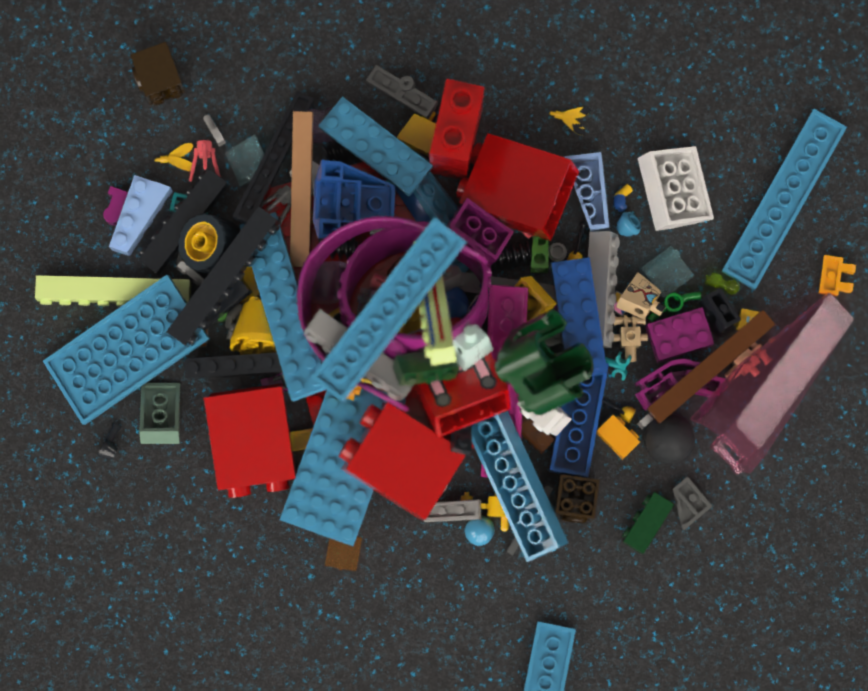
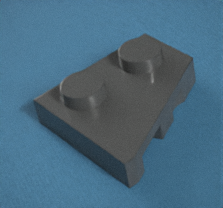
(197, 276)
(689, 502)

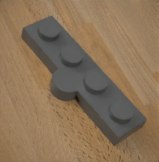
(403, 91)

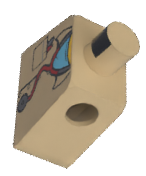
(641, 298)

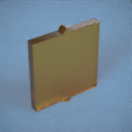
(343, 555)

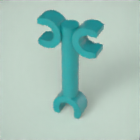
(619, 365)

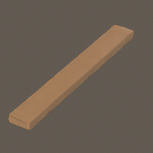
(301, 187)

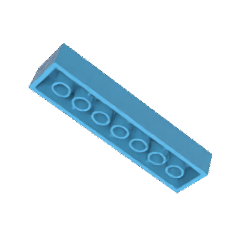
(517, 486)

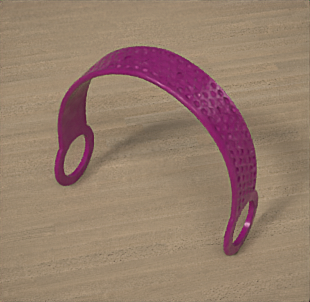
(326, 247)

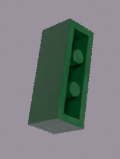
(418, 368)
(647, 522)

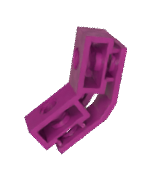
(648, 396)

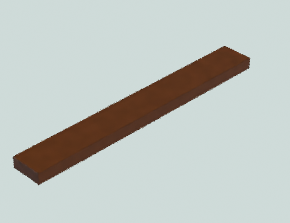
(710, 366)

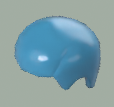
(479, 531)

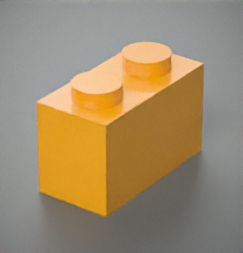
(618, 436)

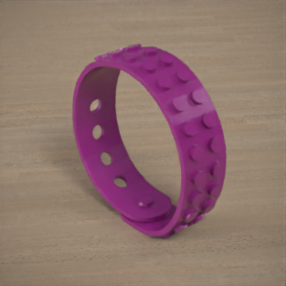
(394, 241)

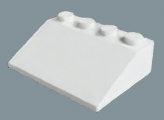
(675, 187)

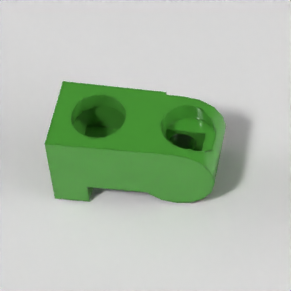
(539, 255)

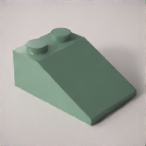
(160, 413)

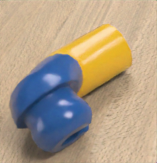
(619, 198)

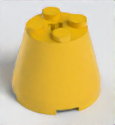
(252, 330)

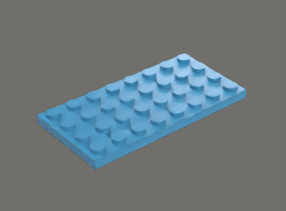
(121, 351)
(323, 494)

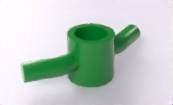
(680, 299)

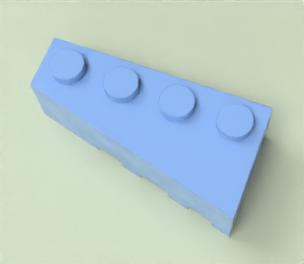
(592, 190)
(139, 210)

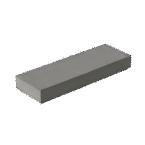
(455, 511)

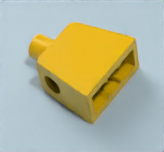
(418, 133)

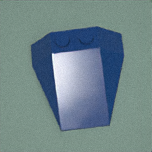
(348, 195)

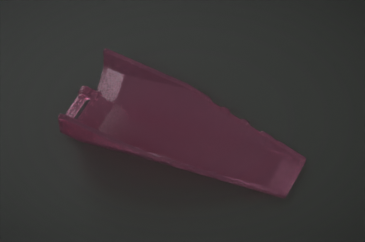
(770, 384)

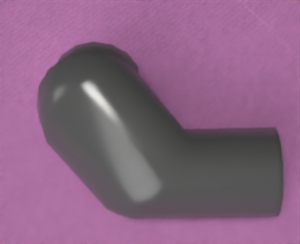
(231, 317)

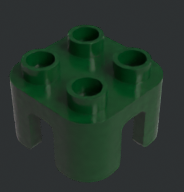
(535, 372)

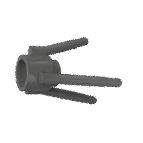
(283, 196)

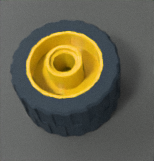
(205, 241)

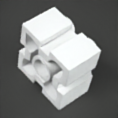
(551, 422)

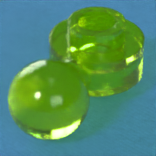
(715, 280)

